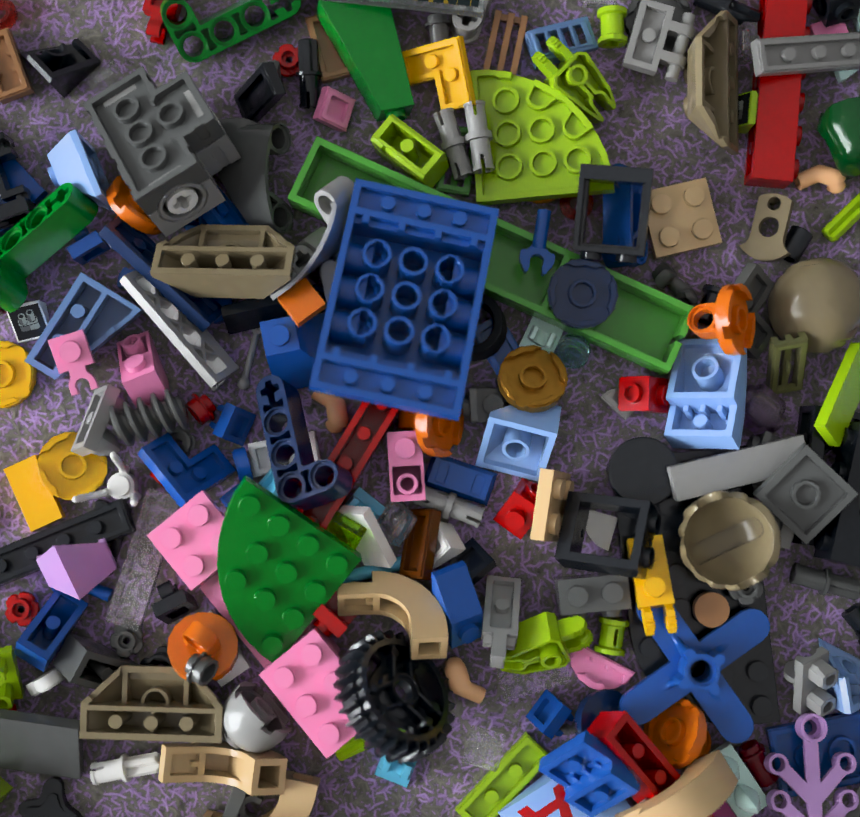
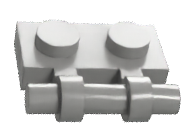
(648, 38)

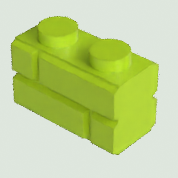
(409, 151)

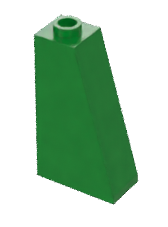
(372, 53)

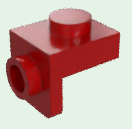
(643, 394)
(518, 509)
(328, 619)

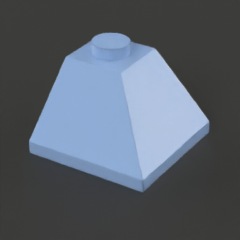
(77, 163)
(519, 441)

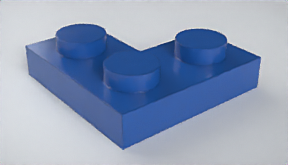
(185, 476)

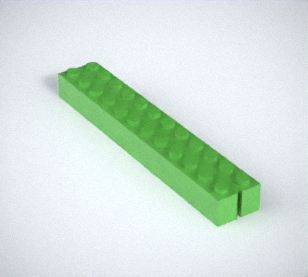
(635, 330)

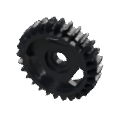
(377, 709)

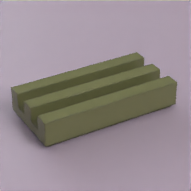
(786, 346)

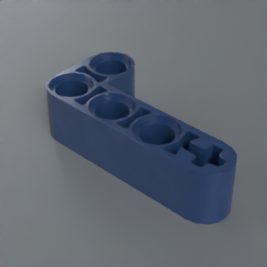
(282, 403)

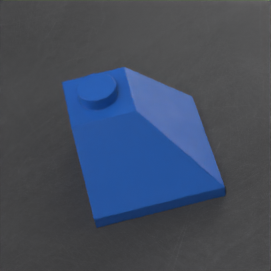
(292, 348)

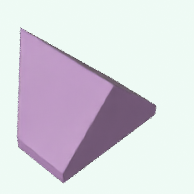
(77, 567)

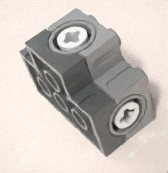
(164, 145)

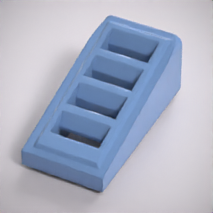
(543, 33)

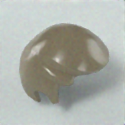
(819, 299)
(729, 540)

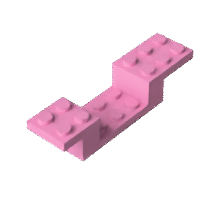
(302, 674)

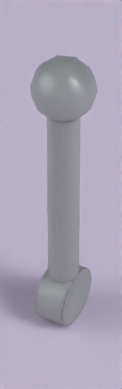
(243, 382)

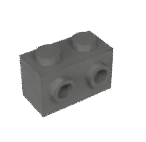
(592, 594)

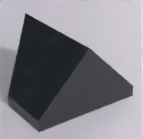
(63, 65)

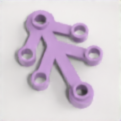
(812, 790)

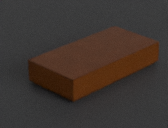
(420, 545)

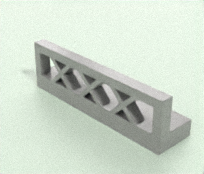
(196, 346)

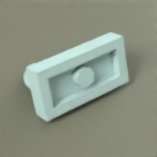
(747, 796)

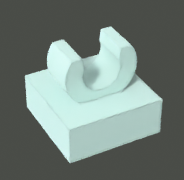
(542, 335)

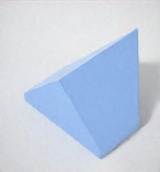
(848, 684)

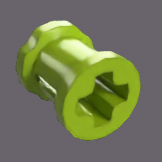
(612, 26)
(611, 636)

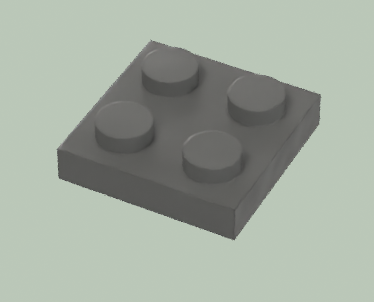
(805, 493)

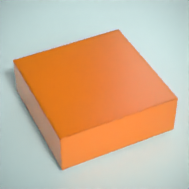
(302, 302)

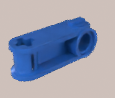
(621, 221)

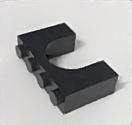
(841, 536)

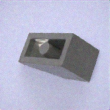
(87, 661)

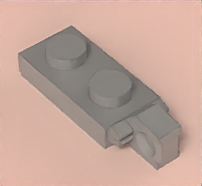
(500, 617)

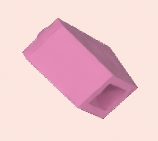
(141, 368)
(405, 467)

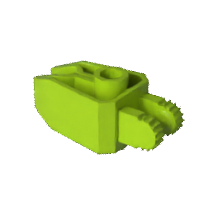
(576, 79)
(546, 643)

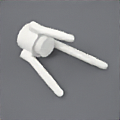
(119, 485)

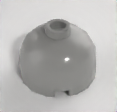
(253, 720)

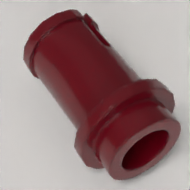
(754, 756)

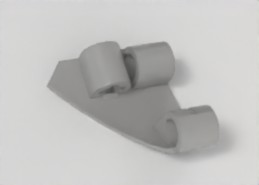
(325, 242)

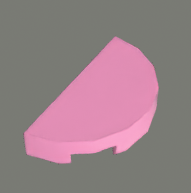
(598, 670)

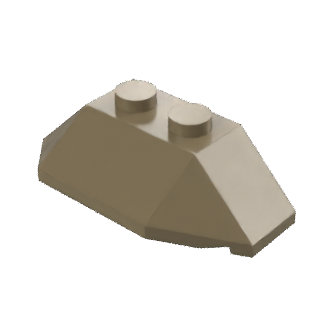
(713, 81)
(225, 261)
(151, 706)

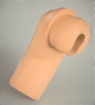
(821, 174)
(336, 411)
(460, 682)

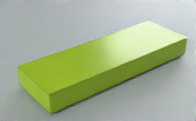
(841, 398)
(499, 788)

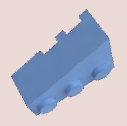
(88, 308)

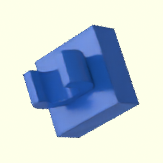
(87, 246)
(233, 423)
(549, 714)

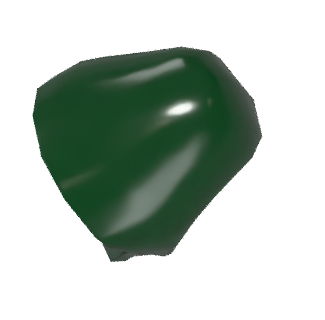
(842, 134)

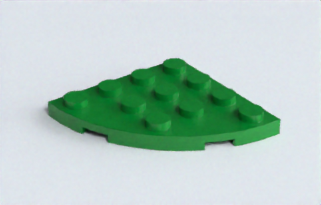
(276, 568)

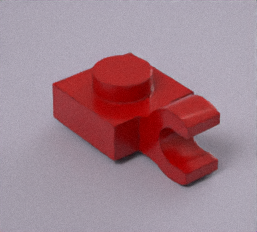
(156, 26)

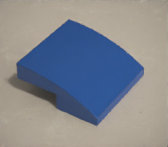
(590, 773)

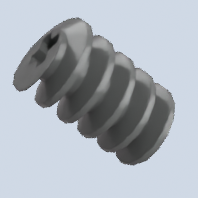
(150, 417)

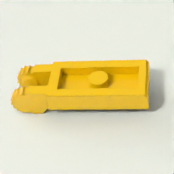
(655, 589)

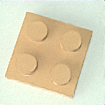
(682, 219)
(550, 504)

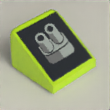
(747, 111)

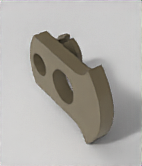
(769, 248)

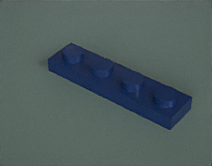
(139, 252)

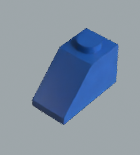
(460, 603)
(49, 630)

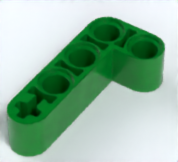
(233, 14)
(40, 237)

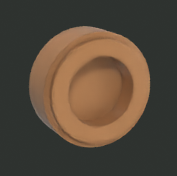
(710, 609)

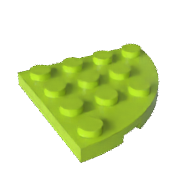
(535, 141)

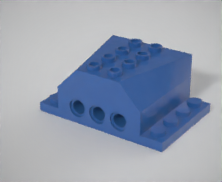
(405, 300)

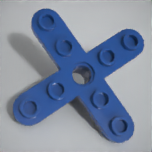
(710, 689)

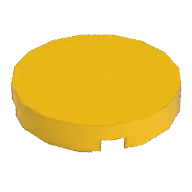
(16, 375)
(68, 473)

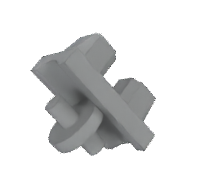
(810, 680)

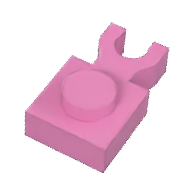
(73, 355)

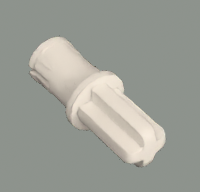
(125, 768)

